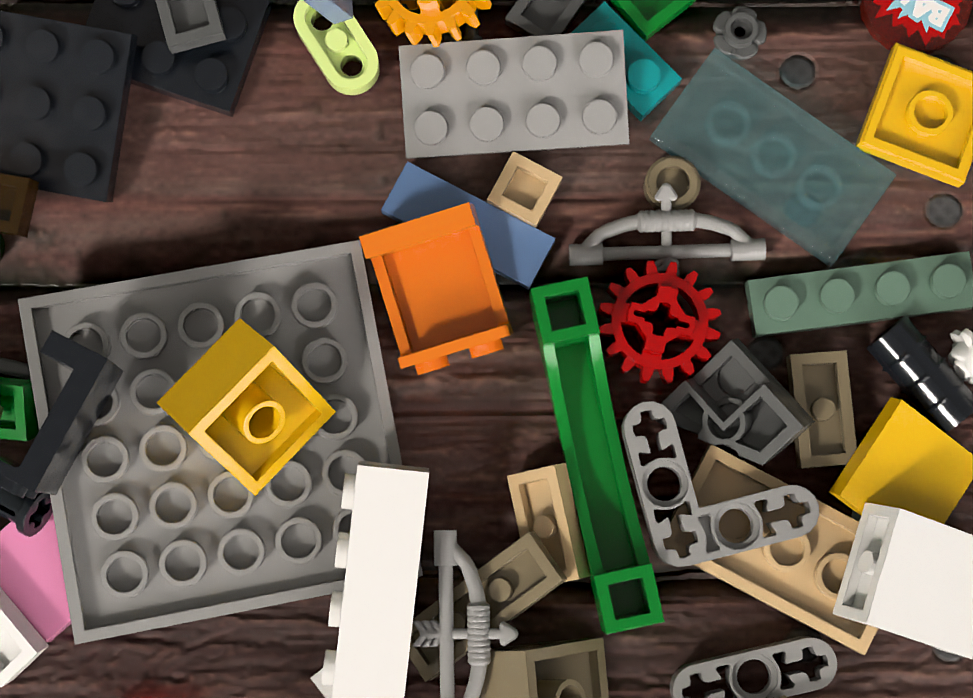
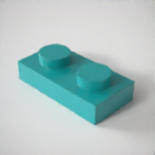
(647, 74)

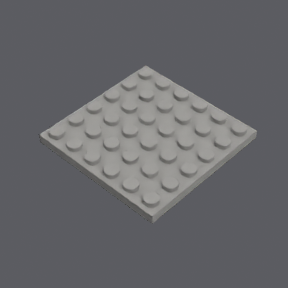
(149, 516)

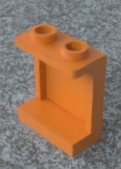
(439, 287)

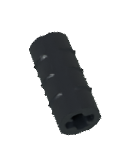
(923, 374)

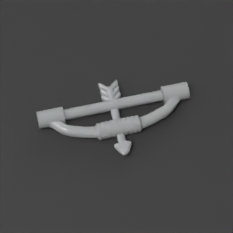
(740, 248)
(442, 633)

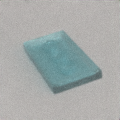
(773, 157)

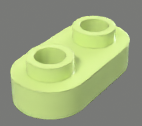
(336, 47)

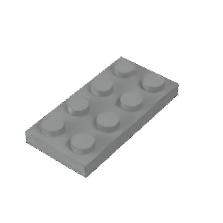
(514, 94)

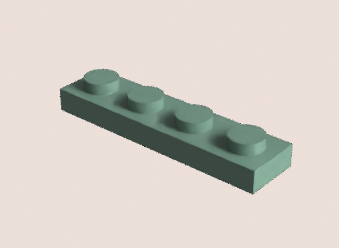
(860, 294)

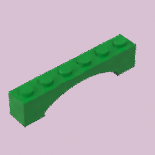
(593, 454)

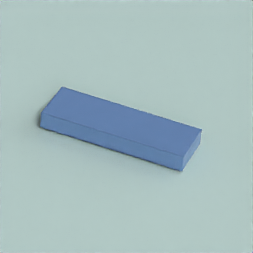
(513, 245)

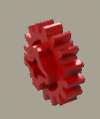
(683, 329)

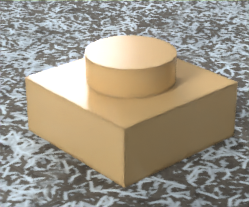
(524, 189)

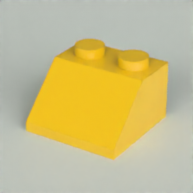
(247, 406)

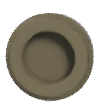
(679, 174)

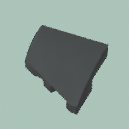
(738, 406)

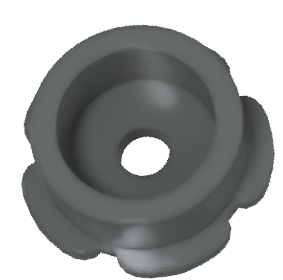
(739, 47)

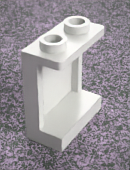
(910, 579)

